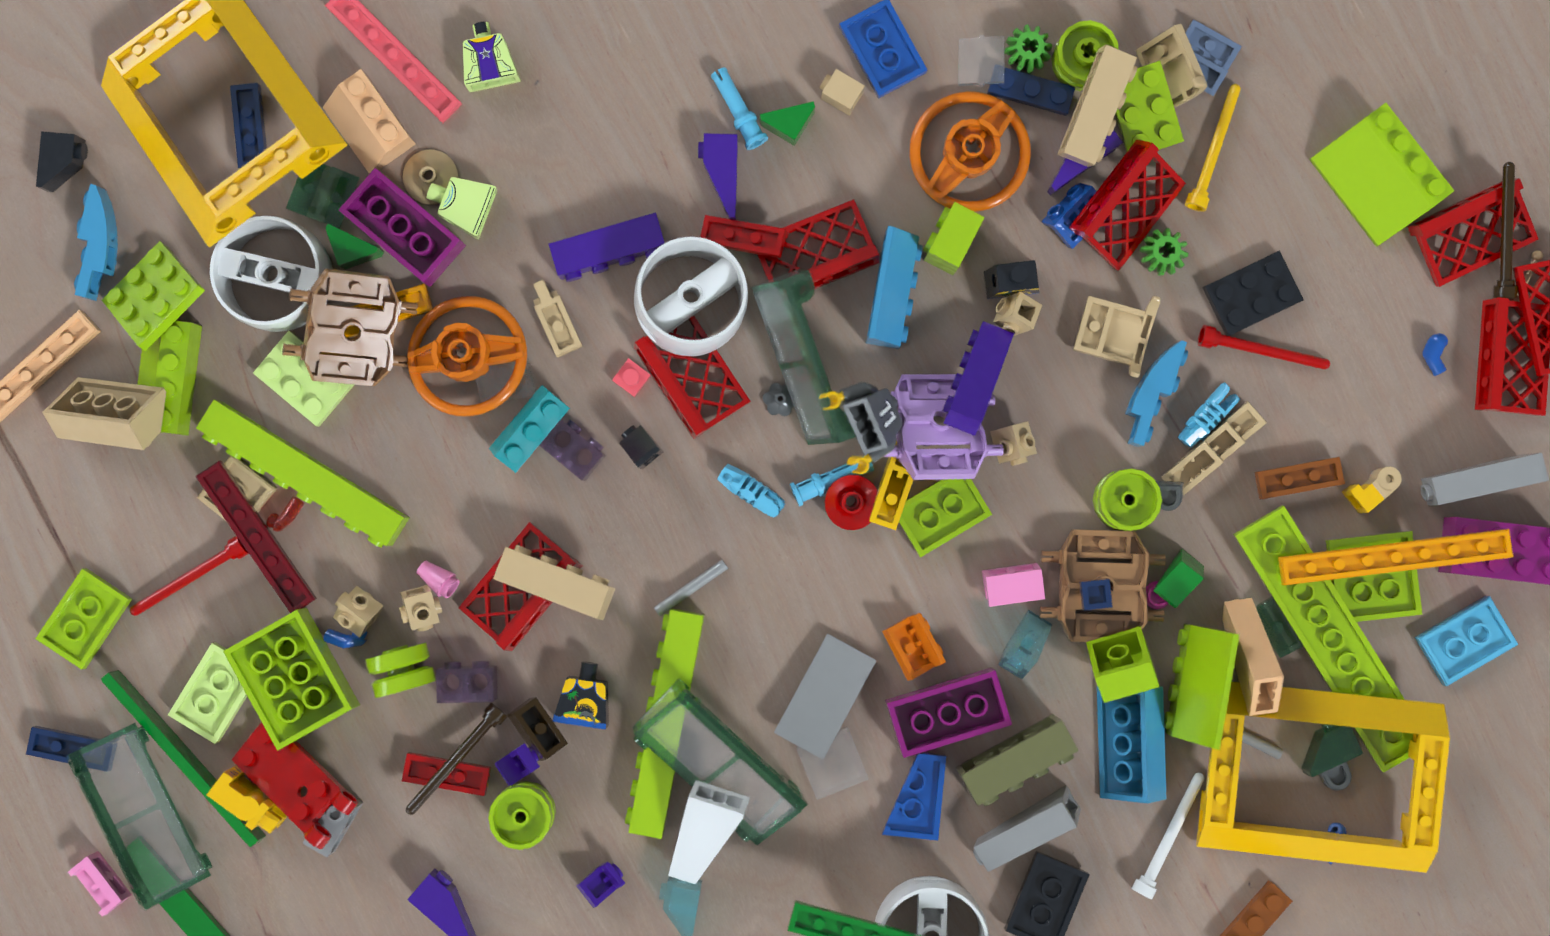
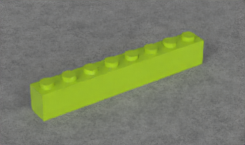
(303, 473)
(656, 778)

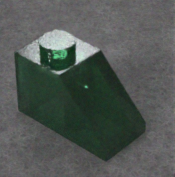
(1330, 748)

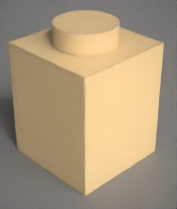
(841, 91)

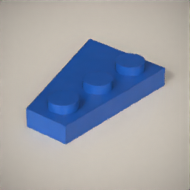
(920, 800)

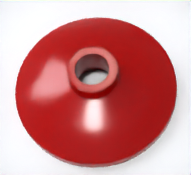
(856, 515)

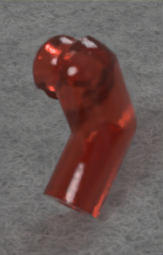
(288, 515)

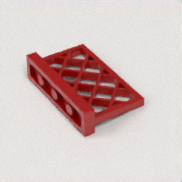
(1116, 191)
(1459, 213)
(831, 269)
(1529, 315)
(1495, 354)
(676, 393)
(532, 608)

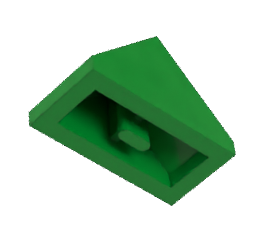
(788, 122)
(349, 249)
(1180, 578)

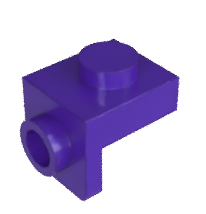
(517, 764)
(601, 883)

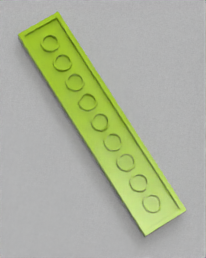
(1324, 628)

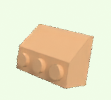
(367, 122)

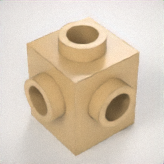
(1017, 313)
(1016, 443)
(420, 608)
(357, 611)

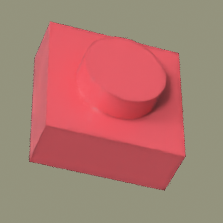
(631, 377)

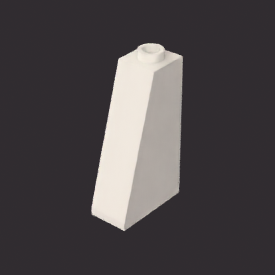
(705, 827)

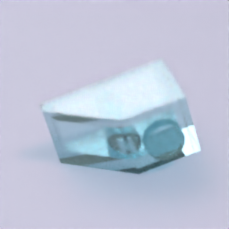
(1025, 645)
(681, 903)

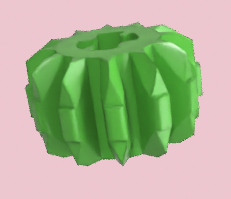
(1029, 58)
(1165, 240)

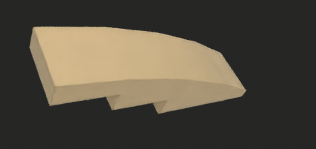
(1216, 447)

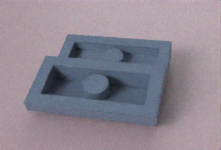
(1212, 52)

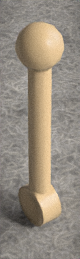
(1536, 256)

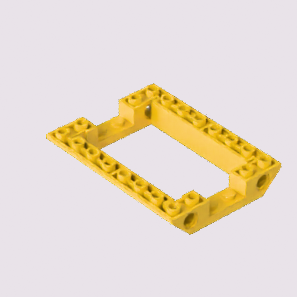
(300, 150)
(1420, 826)

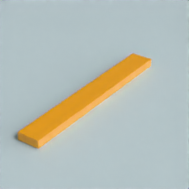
(1395, 557)

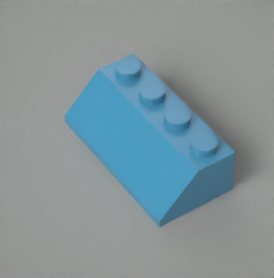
(893, 287)
(1132, 747)

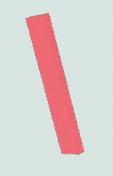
(395, 57)

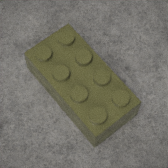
(1017, 759)

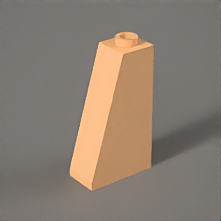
(1255, 659)

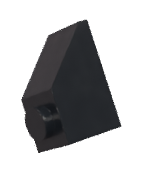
(59, 159)
(640, 446)

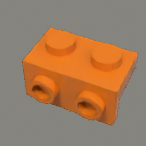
(914, 646)

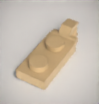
(555, 320)

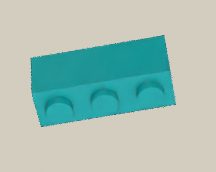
(528, 428)

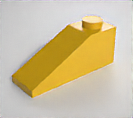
(891, 494)

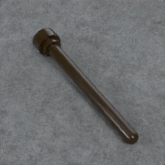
(1506, 285)
(492, 717)

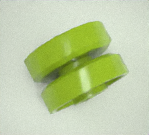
(1079, 39)
(1138, 511)
(400, 669)
(516, 830)

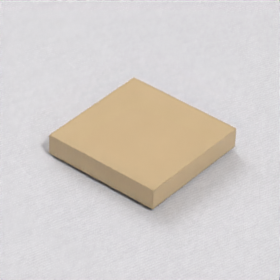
(252, 484)

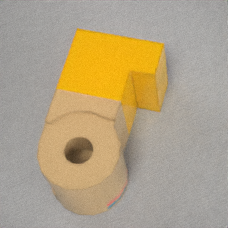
(1378, 487)

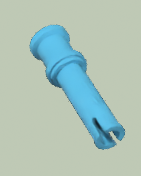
(744, 120)
(819, 484)

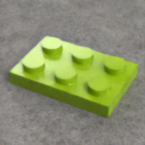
(1149, 110)
(942, 513)
(83, 618)

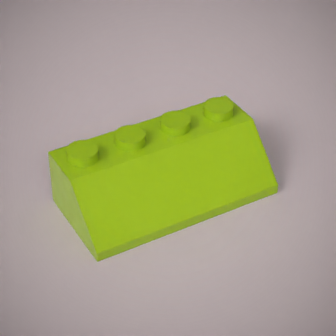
(173, 366)

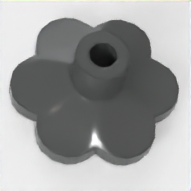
(771, 399)

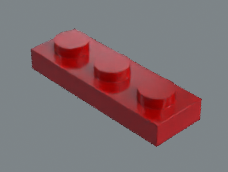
(744, 236)
(464, 778)

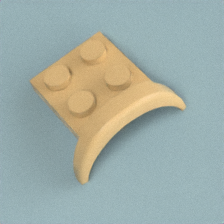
(1178, 63)
(1116, 332)

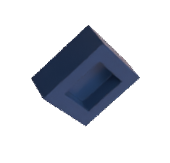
(1095, 594)

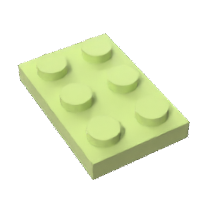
(292, 381)
(210, 696)

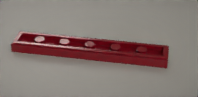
(255, 537)

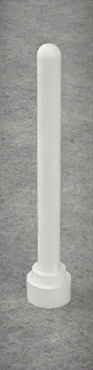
(1147, 883)

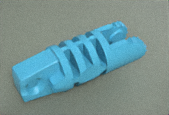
(1208, 416)
(751, 490)

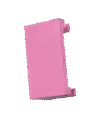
(1013, 584)
(101, 882)

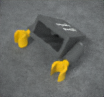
(873, 420)

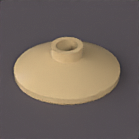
(427, 160)

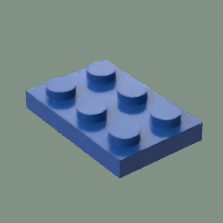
(883, 48)

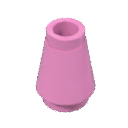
(438, 579)

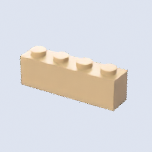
(1097, 106)
(554, 583)

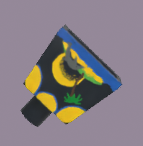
(1011, 279)
(584, 699)

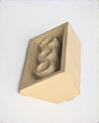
(108, 413)

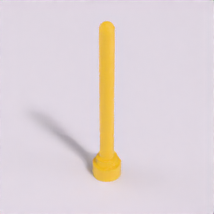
(1198, 198)

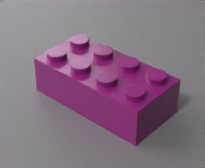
(402, 227)
(1529, 549)
(948, 712)

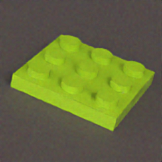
(152, 295)
(1378, 594)

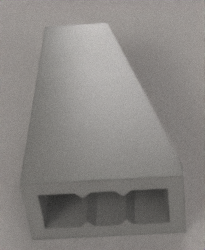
(1484, 479)
(1028, 829)

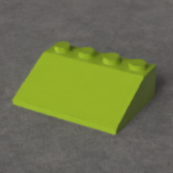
(1381, 174)
(291, 678)
(1201, 685)

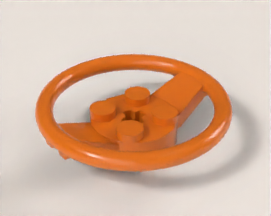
(960, 163)
(481, 353)

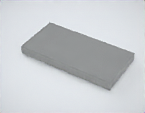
(825, 696)

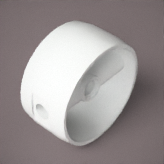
(231, 263)
(708, 287)
(931, 903)

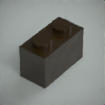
(537, 728)

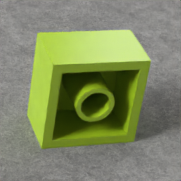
(954, 238)
(1122, 664)

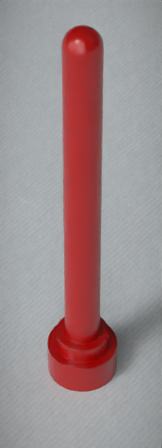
(1211, 337)
(232, 550)

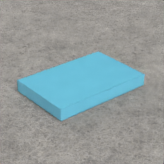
(1466, 640)

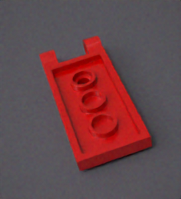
(284, 774)

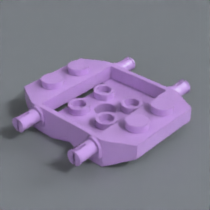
(919, 401)

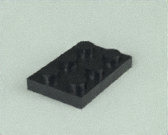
(1253, 293)
(1046, 898)

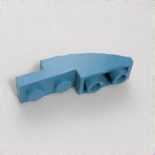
(100, 232)
(1157, 381)

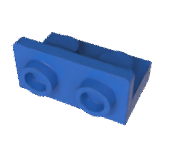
(1063, 214)

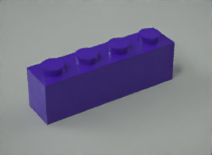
(606, 247)
(978, 379)

